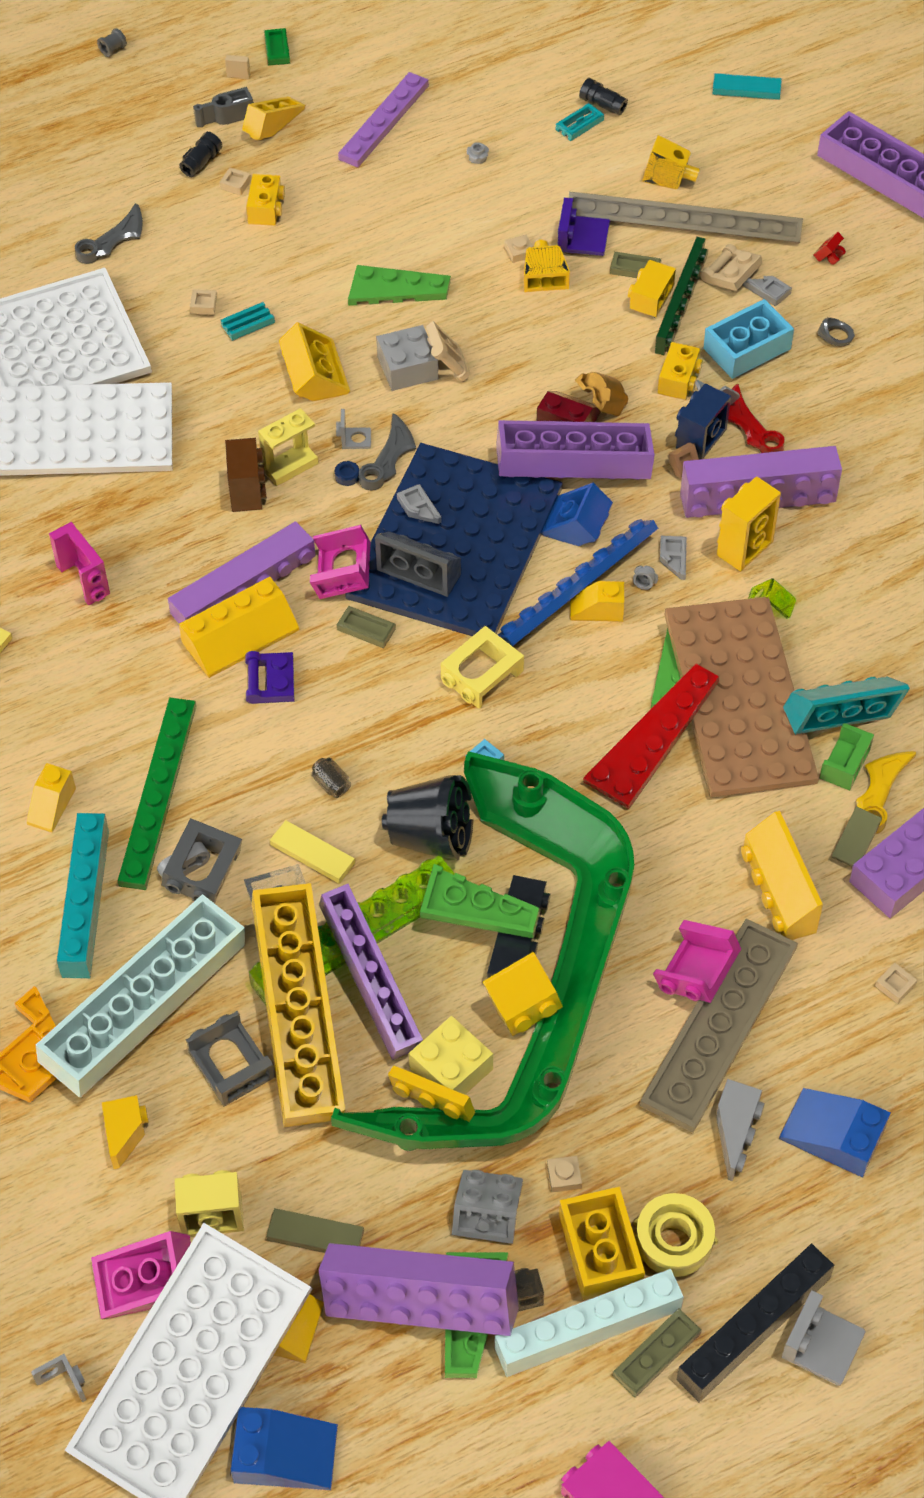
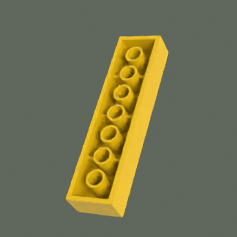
(297, 1004)

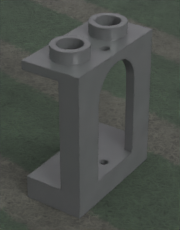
(213, 839)
(239, 1084)

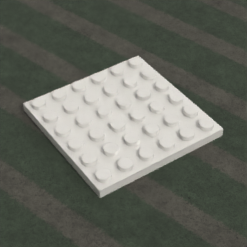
(69, 335)

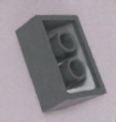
(417, 562)

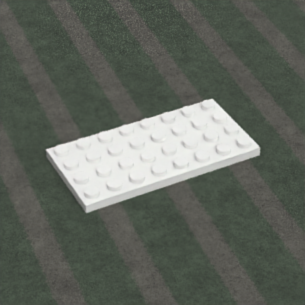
(85, 428)
(189, 1368)

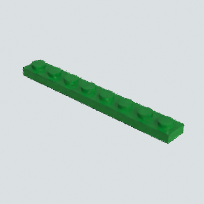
(157, 794)

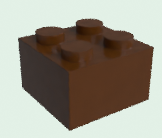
(245, 474)

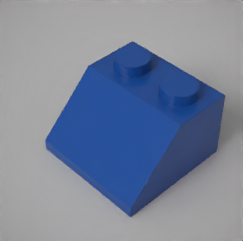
(578, 515)

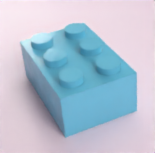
(748, 338)

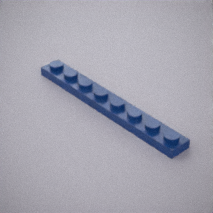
(571, 586)

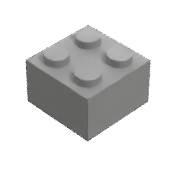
(406, 357)

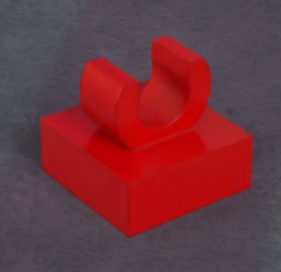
(829, 249)

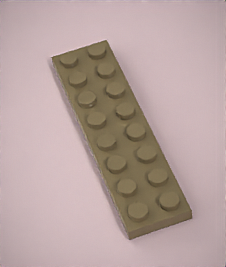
(718, 1029)

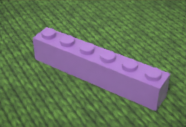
(270, 558)
(370, 971)

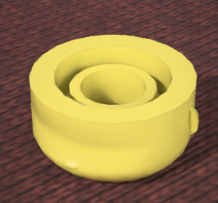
(680, 1213)

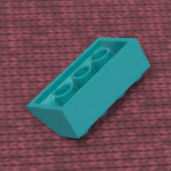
(844, 703)

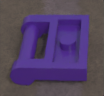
(279, 677)

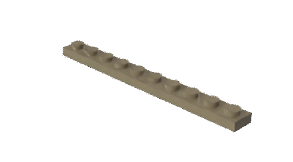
(688, 217)

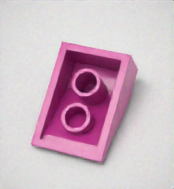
(136, 1274)

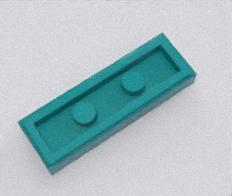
(747, 86)

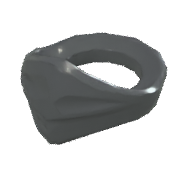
(830, 323)

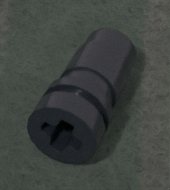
(606, 98)
(198, 156)

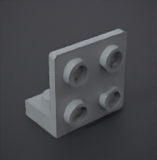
(487, 1206)
(822, 1341)

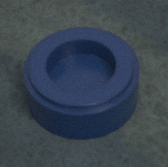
(347, 473)

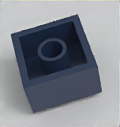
(703, 419)

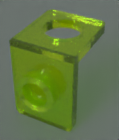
(778, 596)

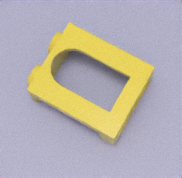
(293, 460)
(472, 690)

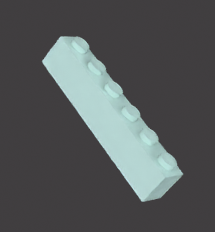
(589, 1322)

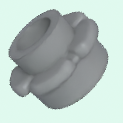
(478, 153)
(645, 577)

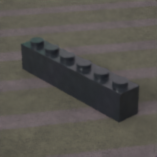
(754, 1323)

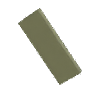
(311, 1231)
(656, 1352)

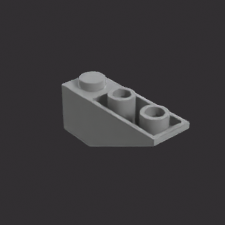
(734, 1118)

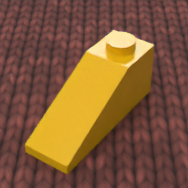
(270, 116)

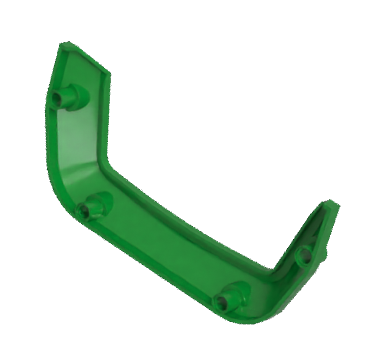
(600, 854)

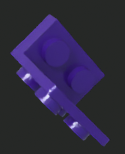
(581, 233)

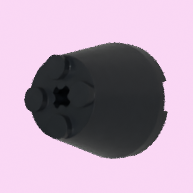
(431, 817)

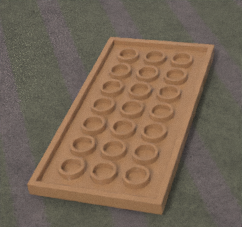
(742, 723)

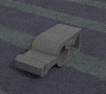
(224, 108)

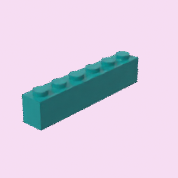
(83, 896)

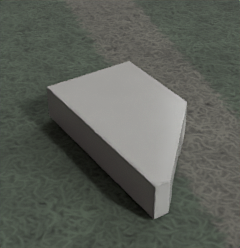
(769, 289)
(418, 504)
(674, 554)

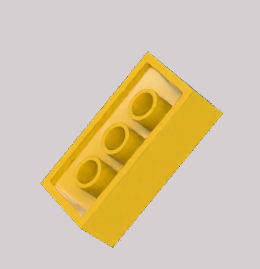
(238, 625)
(782, 878)

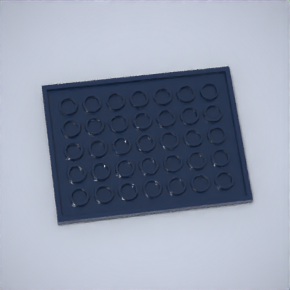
(484, 521)

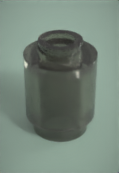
(330, 777)

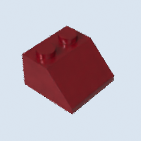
(566, 408)

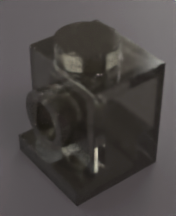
(529, 1285)

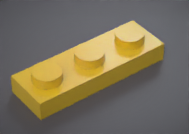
(431, 1094)

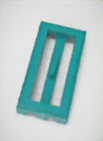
(582, 123)
(246, 318)

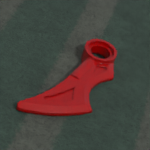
(754, 430)

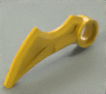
(882, 776)

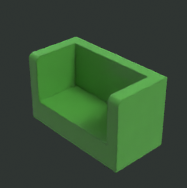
(847, 757)

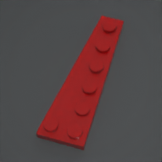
(641, 751)

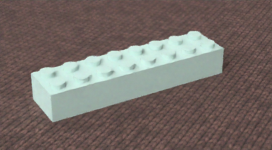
(140, 995)

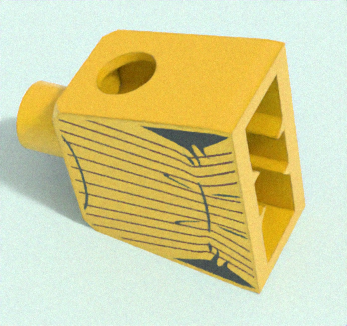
(669, 165)
(545, 268)

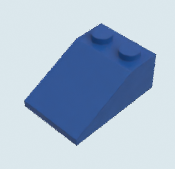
(836, 1129)
(283, 1450)

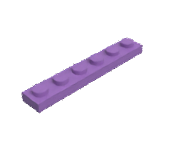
(383, 119)

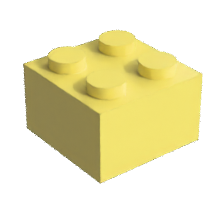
(452, 1057)
(209, 1200)

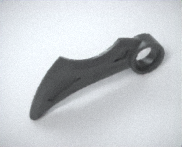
(128, 228)
(398, 443)

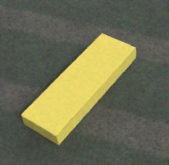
(312, 851)

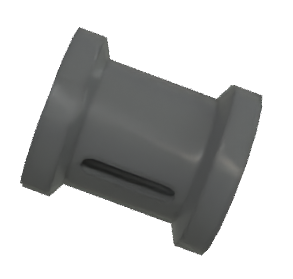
(111, 42)

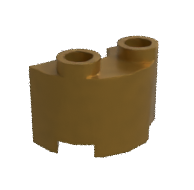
(607, 392)

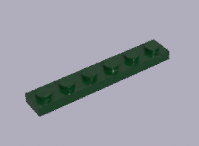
(679, 299)

